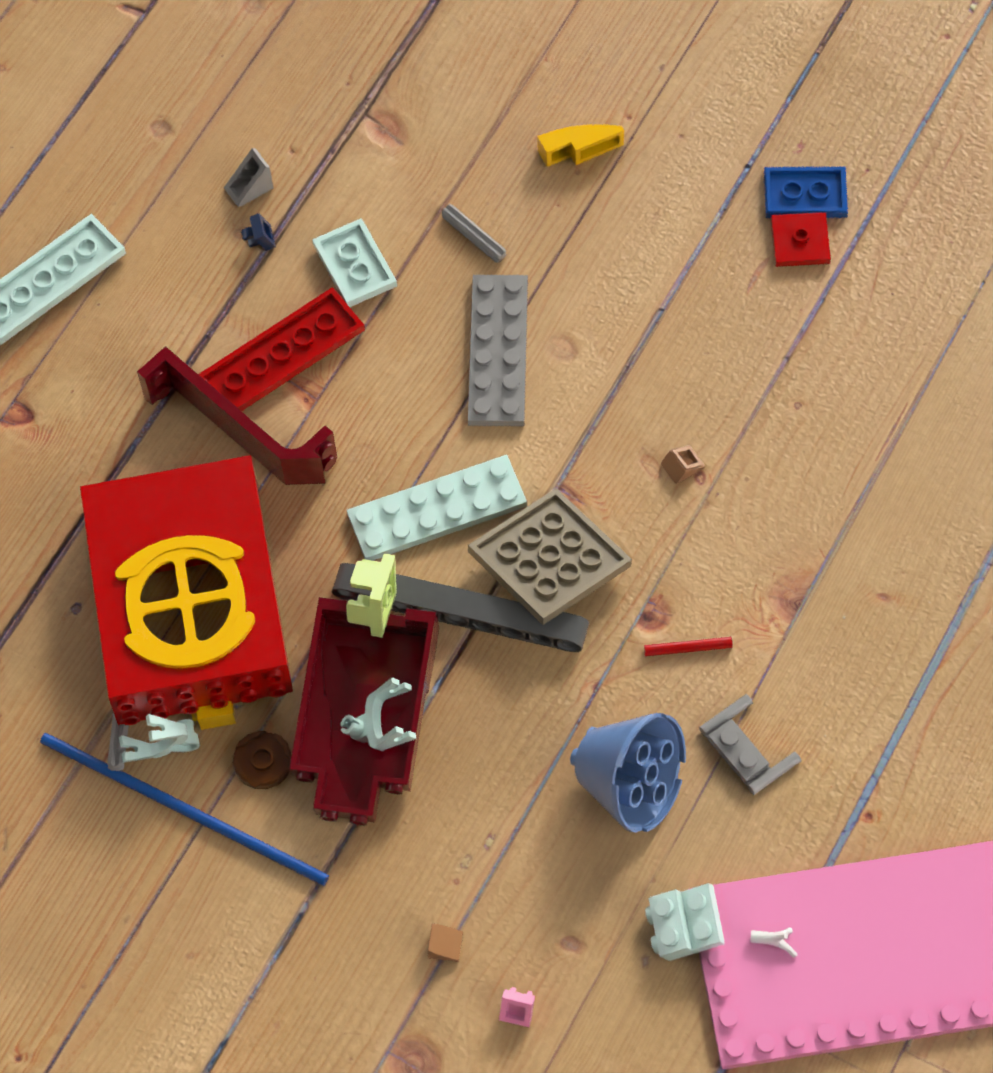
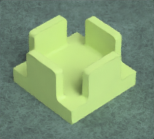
(381, 581)

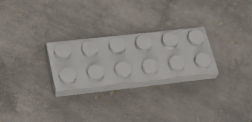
(498, 350)

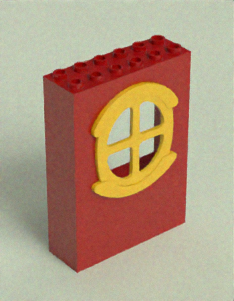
(173, 524)

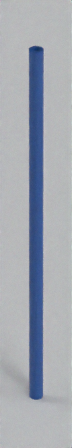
(185, 809)

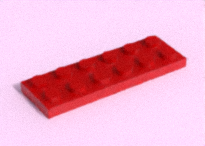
(284, 350)

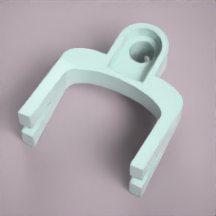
(368, 726)
(174, 737)

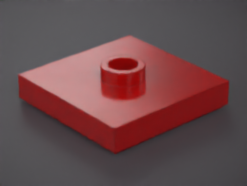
(800, 239)

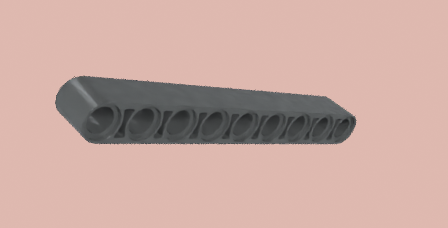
(475, 611)

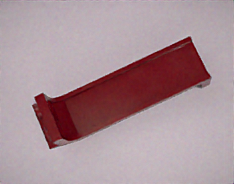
(290, 466)

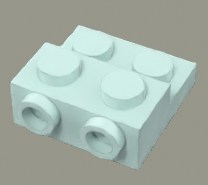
(685, 922)

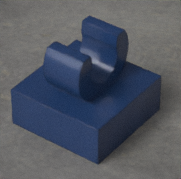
(259, 233)

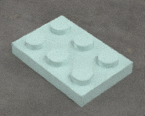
(354, 263)

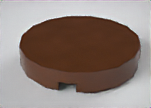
(262, 760)

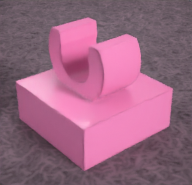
(517, 1007)

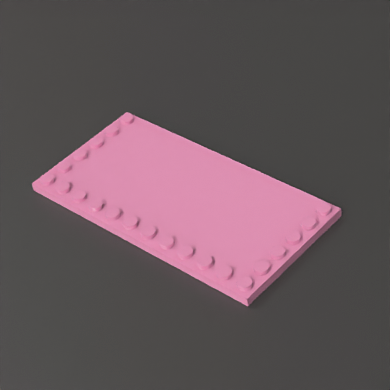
(879, 959)

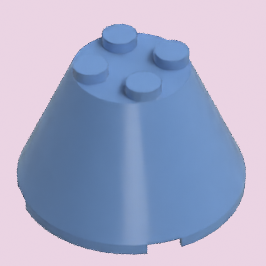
(633, 768)

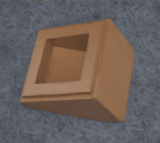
(682, 463)
(444, 943)

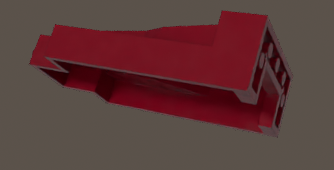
(340, 674)

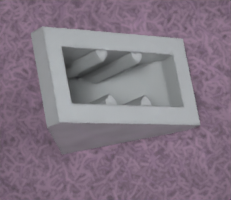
(250, 179)

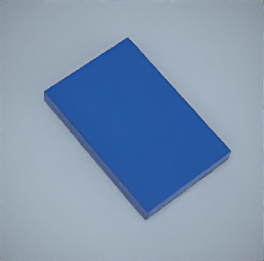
(805, 191)

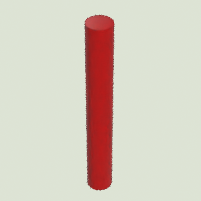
(688, 646)

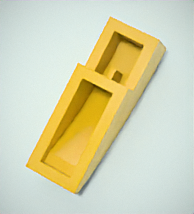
(579, 142)

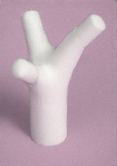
(774, 938)

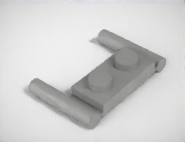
(740, 751)

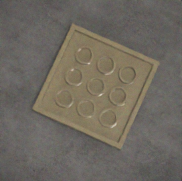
(549, 556)

